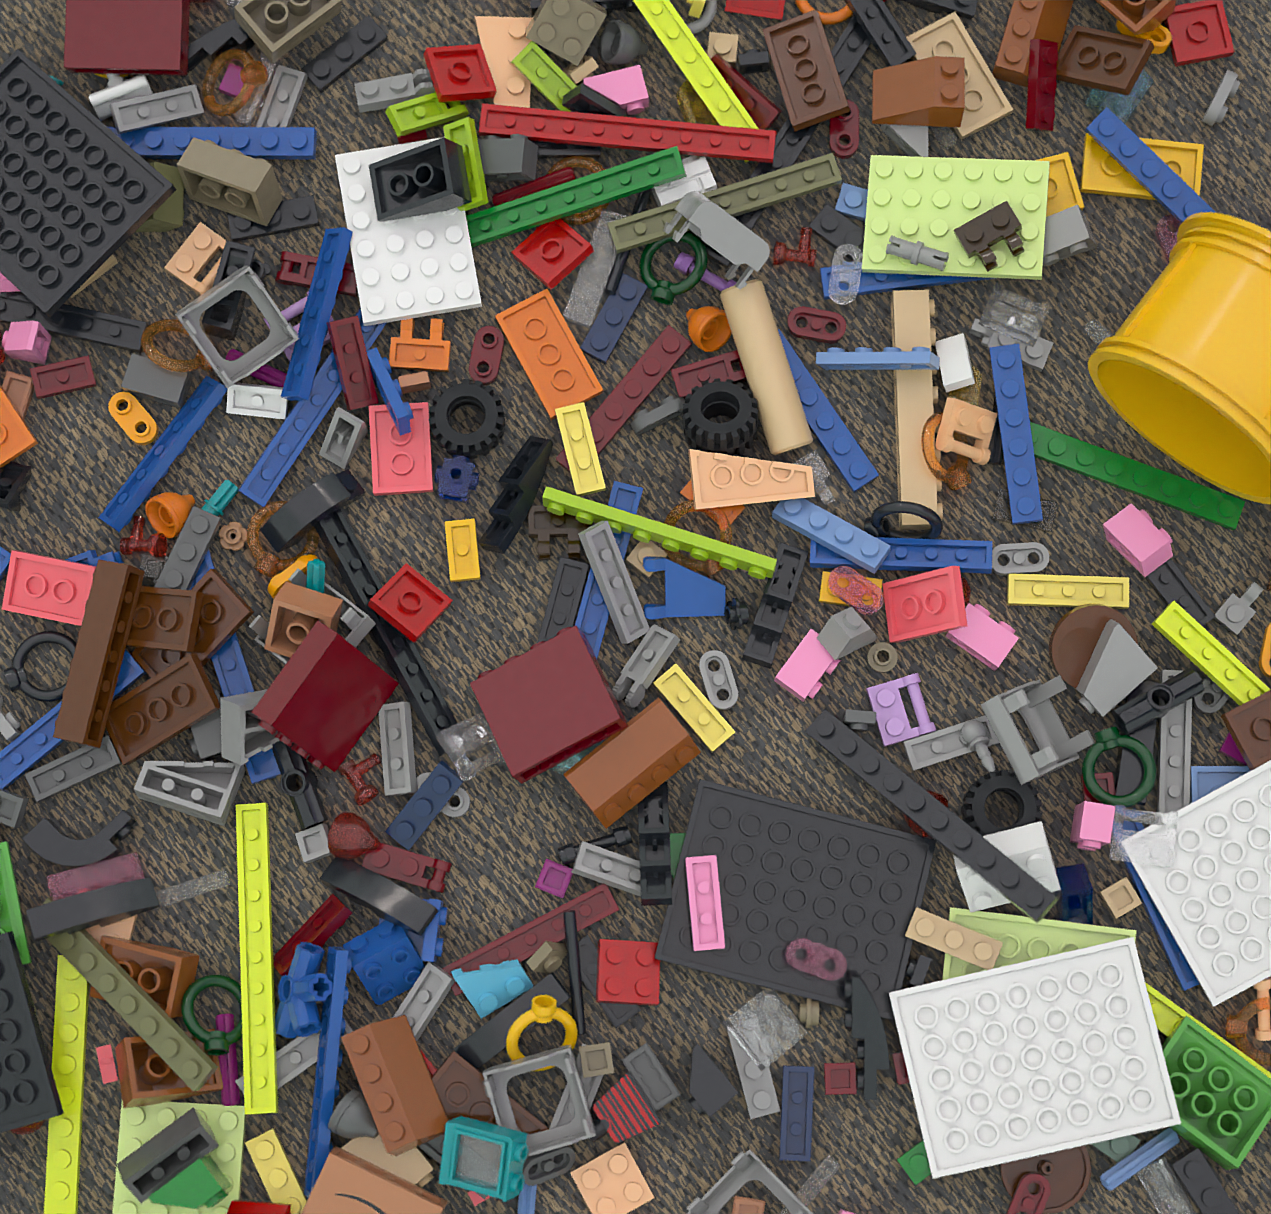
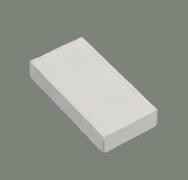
(954, 362)

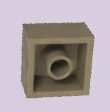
(566, 27)

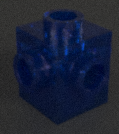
(456, 489)

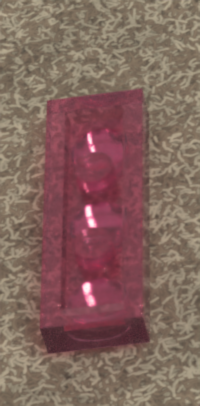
(94, 876)

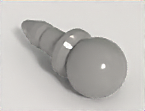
(974, 734)

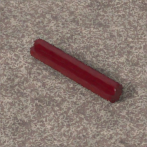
(547, 181)

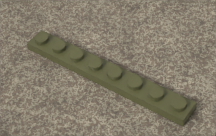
(733, 198)
(135, 1006)

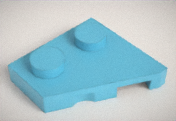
(493, 985)

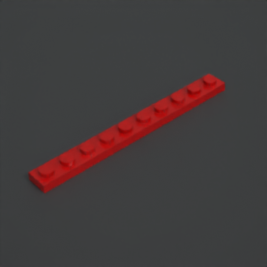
(628, 132)

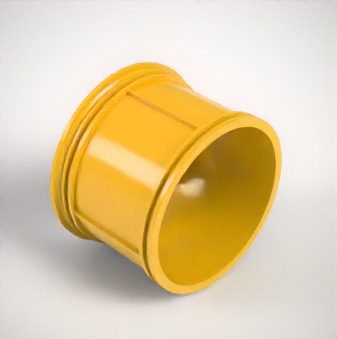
(1198, 356)

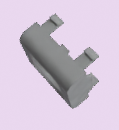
(721, 233)
(279, 337)
(351, 615)
(1044, 724)
(577, 1129)
(746, 1168)

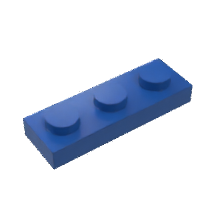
(390, 391)

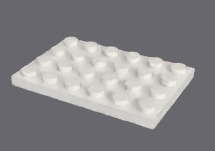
(406, 263)

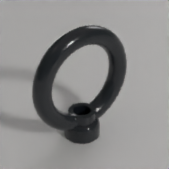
(879, 525)
(16, 675)

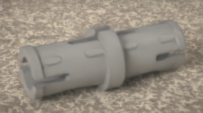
(917, 253)

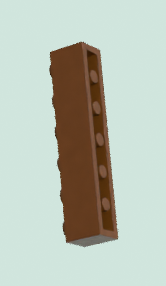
(98, 653)

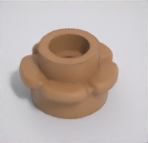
(234, 544)

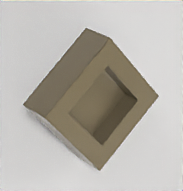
(547, 957)
(596, 1059)

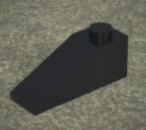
(225, 315)

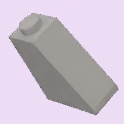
(1113, 670)

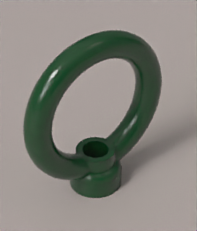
(665, 291)
(1108, 740)
(215, 1042)

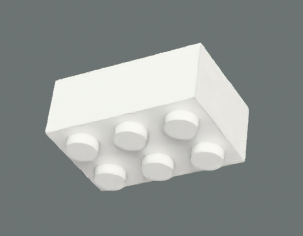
(1025, 847)

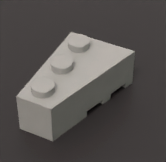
(1067, 235)
(240, 729)
(191, 788)

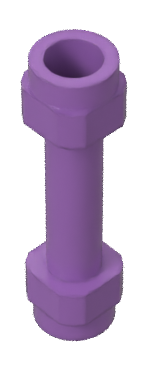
(685, 263)

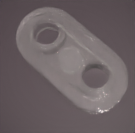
(845, 273)

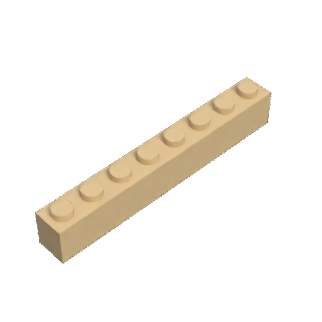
(914, 405)

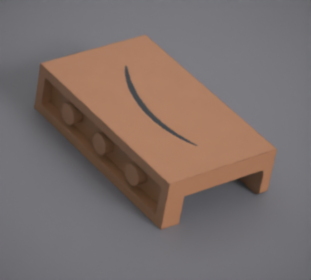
(359, 1187)

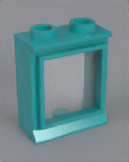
(483, 1158)

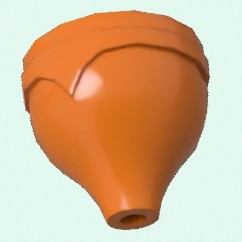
(708, 327)
(169, 512)

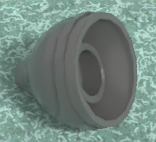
(620, 43)
(353, 1117)

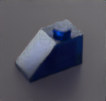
(1075, 896)

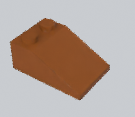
(920, 93)
(157, 969)
(148, 1078)

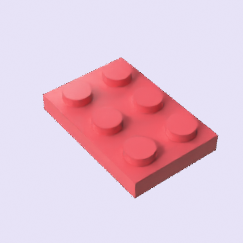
(403, 461)
(47, 587)
(924, 604)

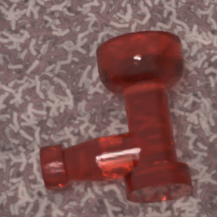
(803, 254)
(155, 545)
(354, 771)

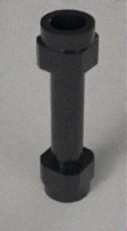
(620, 837)

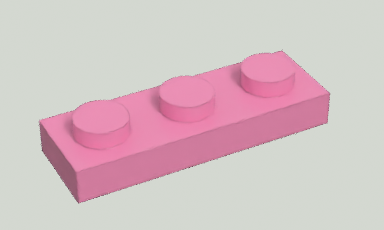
(704, 903)

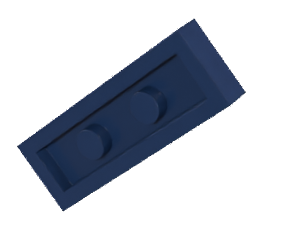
(613, 319)
(424, 805)
(796, 1113)

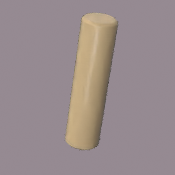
(766, 367)

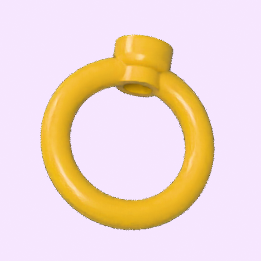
(542, 1011)

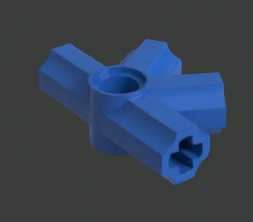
(300, 992)

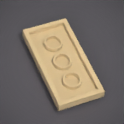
(983, 96)

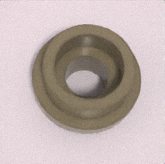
(873, 661)
(809, 1013)

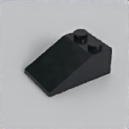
(420, 181)

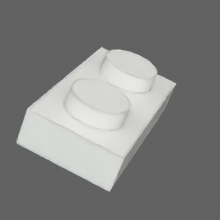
(256, 401)

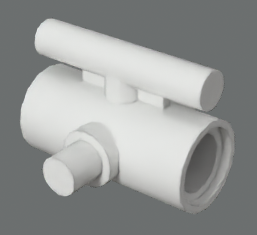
(118, 90)

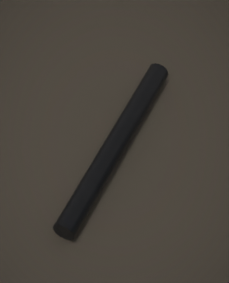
(622, 257)
(574, 970)

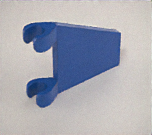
(685, 592)

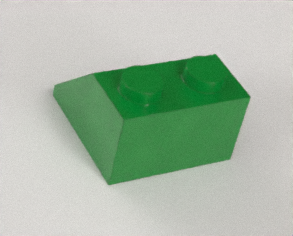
(195, 1186)

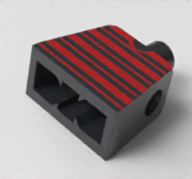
(623, 1111)

